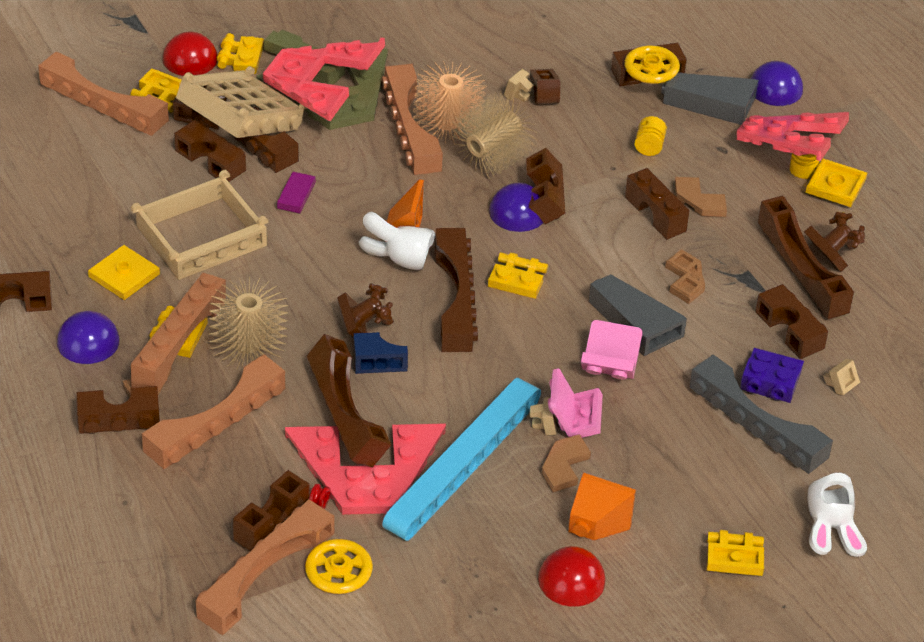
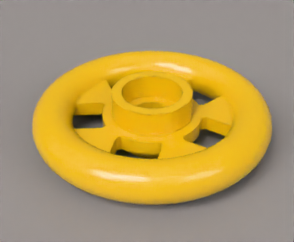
(652, 63)
(340, 547)

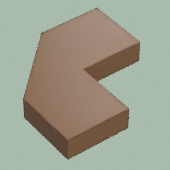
(688, 191)
(691, 281)
(557, 465)

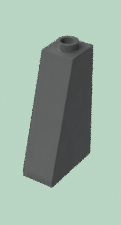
(712, 95)
(631, 307)

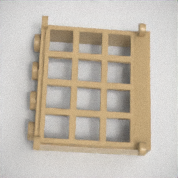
(277, 111)

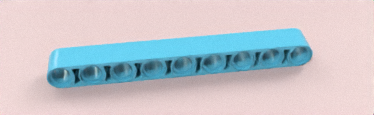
(461, 459)

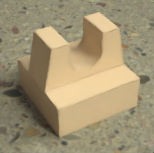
(519, 86)
(842, 377)
(543, 418)

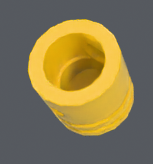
(650, 136)
(803, 165)

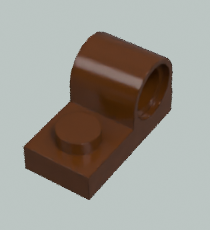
(545, 86)

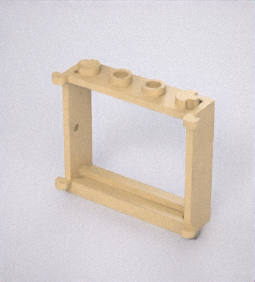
(210, 253)

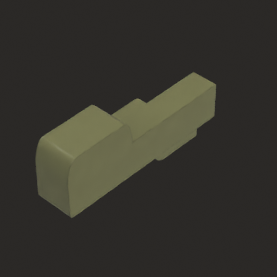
(276, 41)

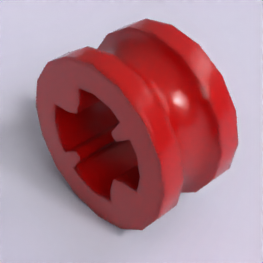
(320, 495)

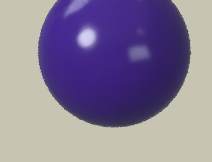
(778, 83)
(511, 209)
(87, 338)

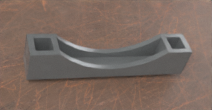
(797, 442)

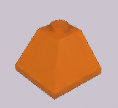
(409, 208)
(601, 508)

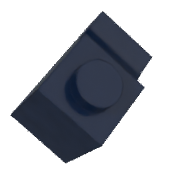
(378, 356)

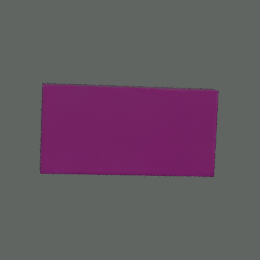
(296, 192)

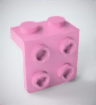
(612, 350)
(575, 412)

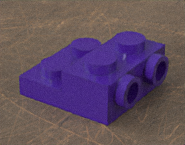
(771, 375)

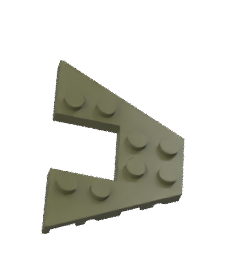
(362, 97)

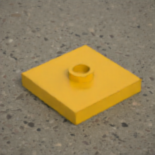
(836, 182)
(124, 272)

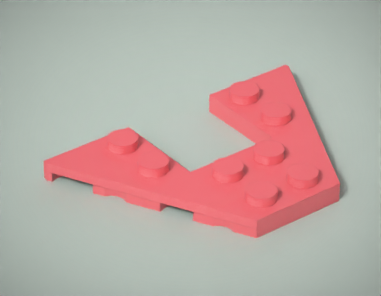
(296, 68)
(778, 131)
(363, 487)

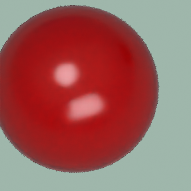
(190, 53)
(572, 577)

